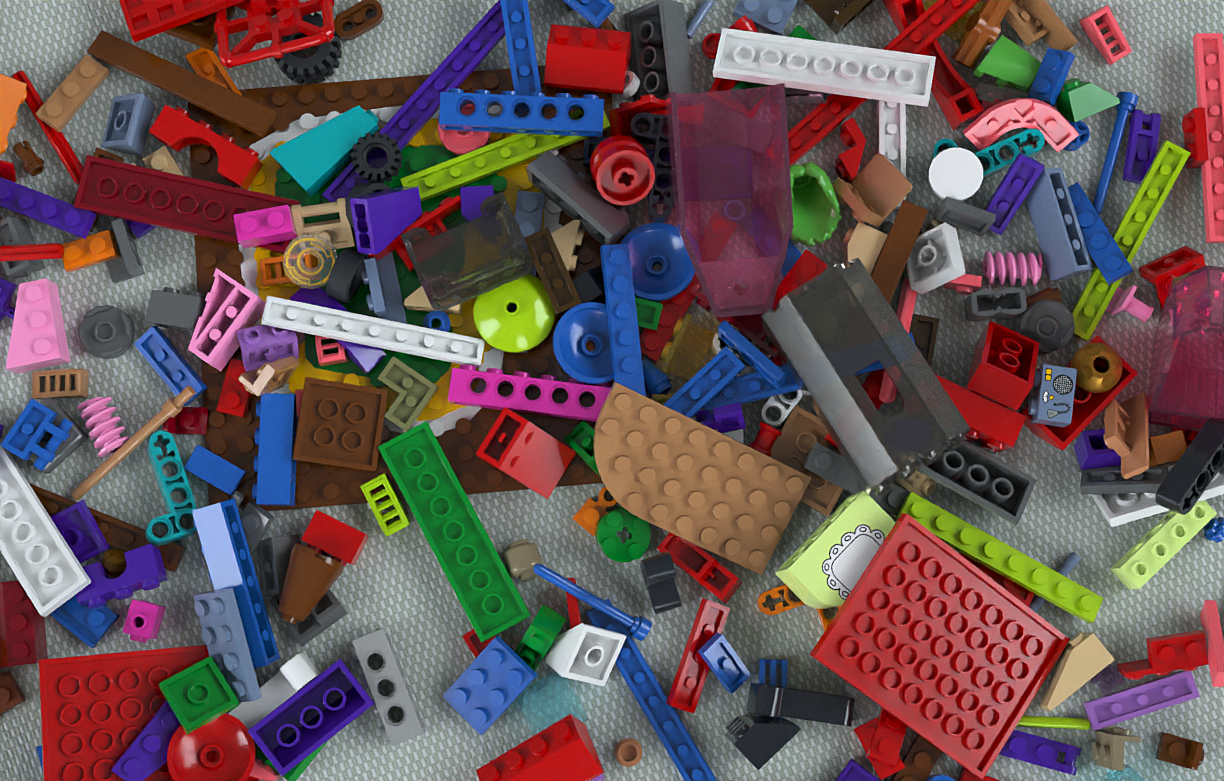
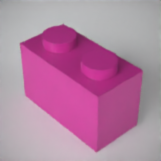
(265, 226)

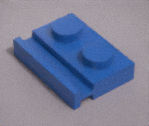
(83, 622)

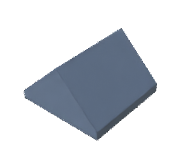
(128, 124)

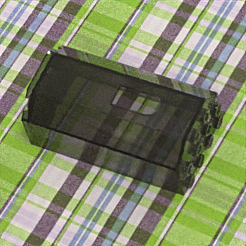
(834, 331)

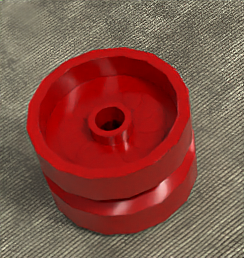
(622, 170)

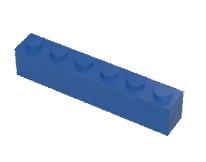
(232, 567)

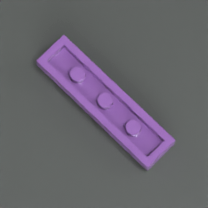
(1141, 699)

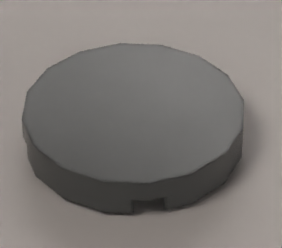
(1048, 324)
(106, 332)

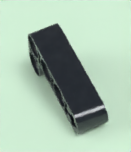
(662, 169)
(1193, 469)
(659, 579)
(800, 704)

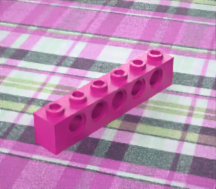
(462, 394)

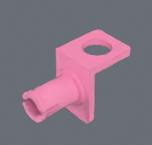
(1124, 300)

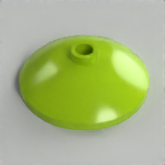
(522, 328)

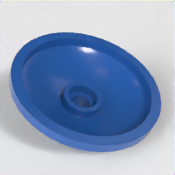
(663, 246)
(576, 327)

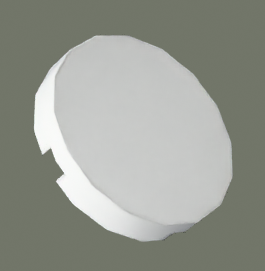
(955, 174)

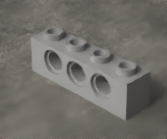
(412, 723)

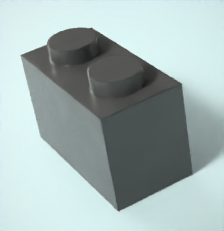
(175, 310)

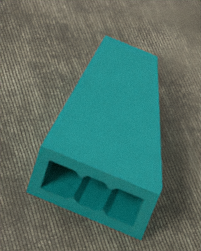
(324, 149)

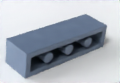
(1057, 226)

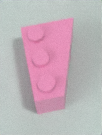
(226, 311)
(37, 329)

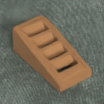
(81, 384)

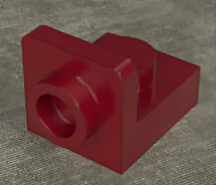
(188, 422)

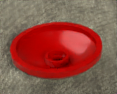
(222, 735)

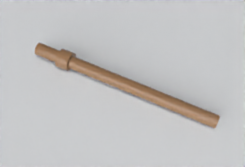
(170, 409)

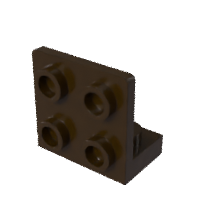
(838, 13)

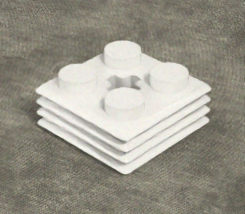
(935, 259)

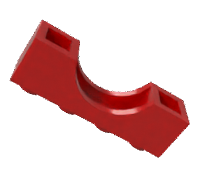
(178, 131)

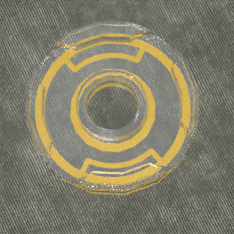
(298, 271)

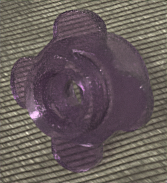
(1114, 679)

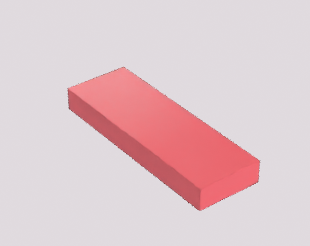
(1214, 641)

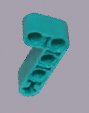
(991, 156)
(167, 486)

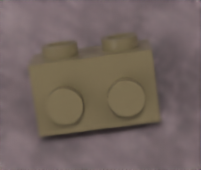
(1109, 747)

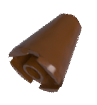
(306, 582)

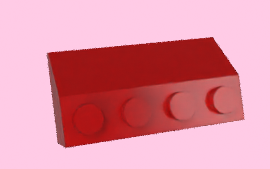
(1085, 405)
(554, 754)

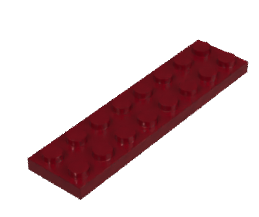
(170, 200)

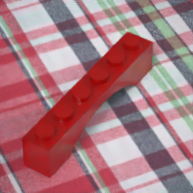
(949, 89)

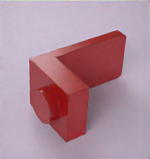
(622, 116)

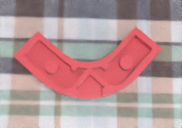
(1021, 113)

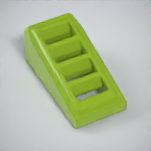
(382, 518)

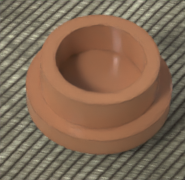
(628, 752)

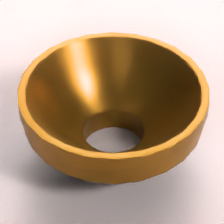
(1087, 376)

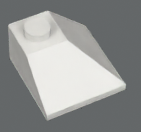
(585, 653)

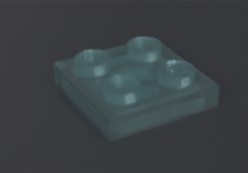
(550, 702)

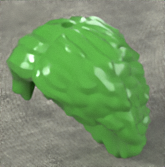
(813, 204)

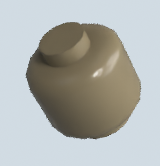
(521, 559)

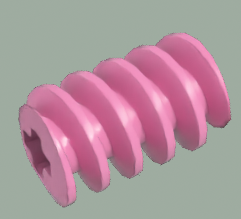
(1012, 267)
(103, 425)

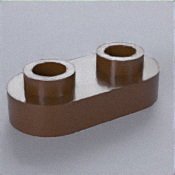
(357, 18)

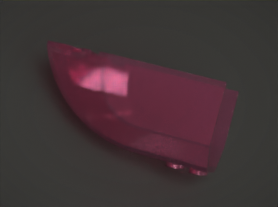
(732, 192)

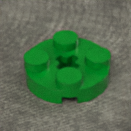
(609, 542)

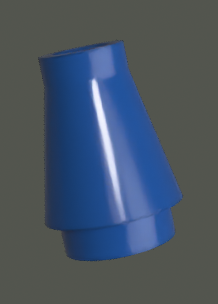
(655, 380)

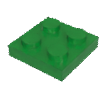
(198, 694)

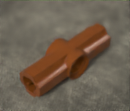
(981, 31)

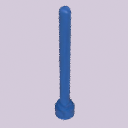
(1128, 102)
(637, 626)

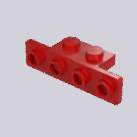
(429, 220)
(1167, 654)

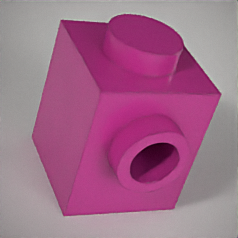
(143, 620)

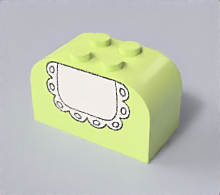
(837, 552)

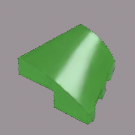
(1009, 65)

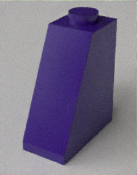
(383, 216)

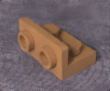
(269, 376)

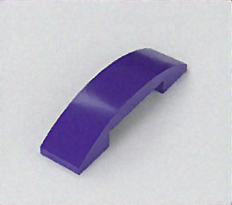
(362, 355)

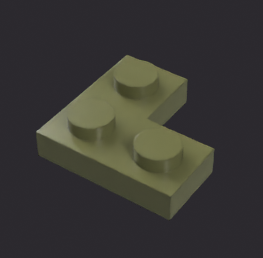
(413, 392)

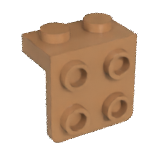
(873, 191)

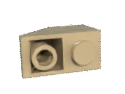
(566, 241)

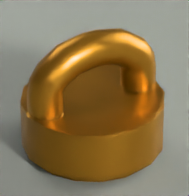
(114, 562)

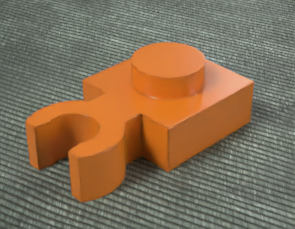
(592, 511)

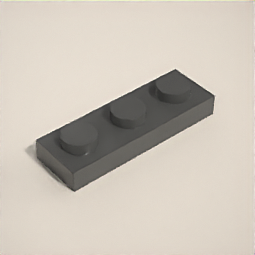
(1111, 481)

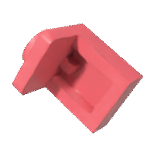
(965, 284)

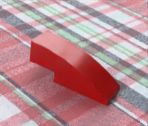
(701, 567)

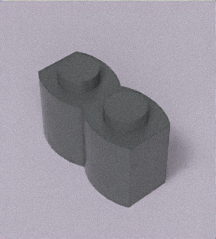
(999, 305)

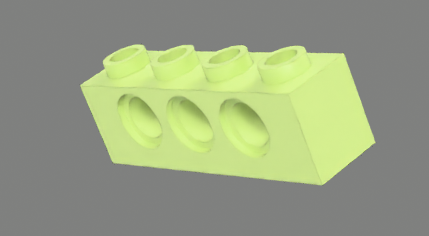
(1161, 545)

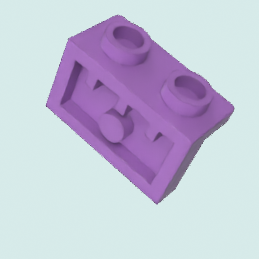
(266, 344)

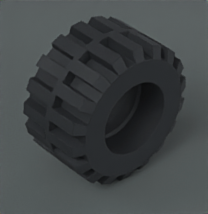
(315, 66)

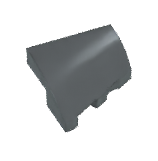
(321, 617)

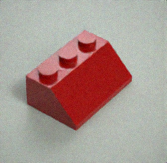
(587, 59)

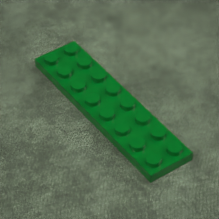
(454, 531)

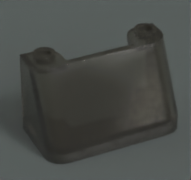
(470, 256)

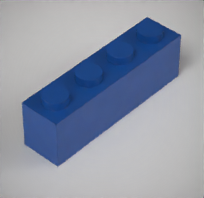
(276, 444)

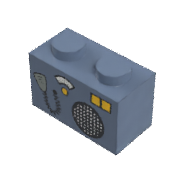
(1053, 395)

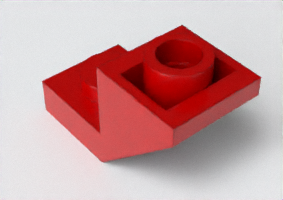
(849, 161)

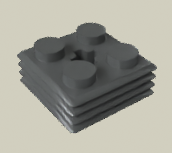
(66, 448)

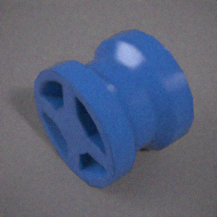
(1083, 137)

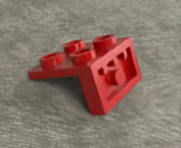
(1170, 266)

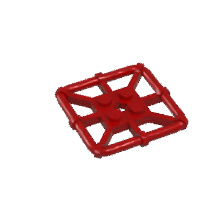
(264, 27)

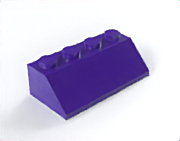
(311, 717)

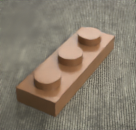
(72, 93)

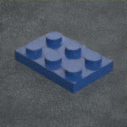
(489, 685)

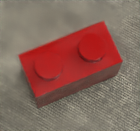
(335, 538)

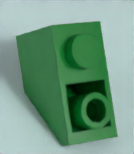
(539, 636)

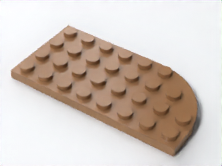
(694, 479)

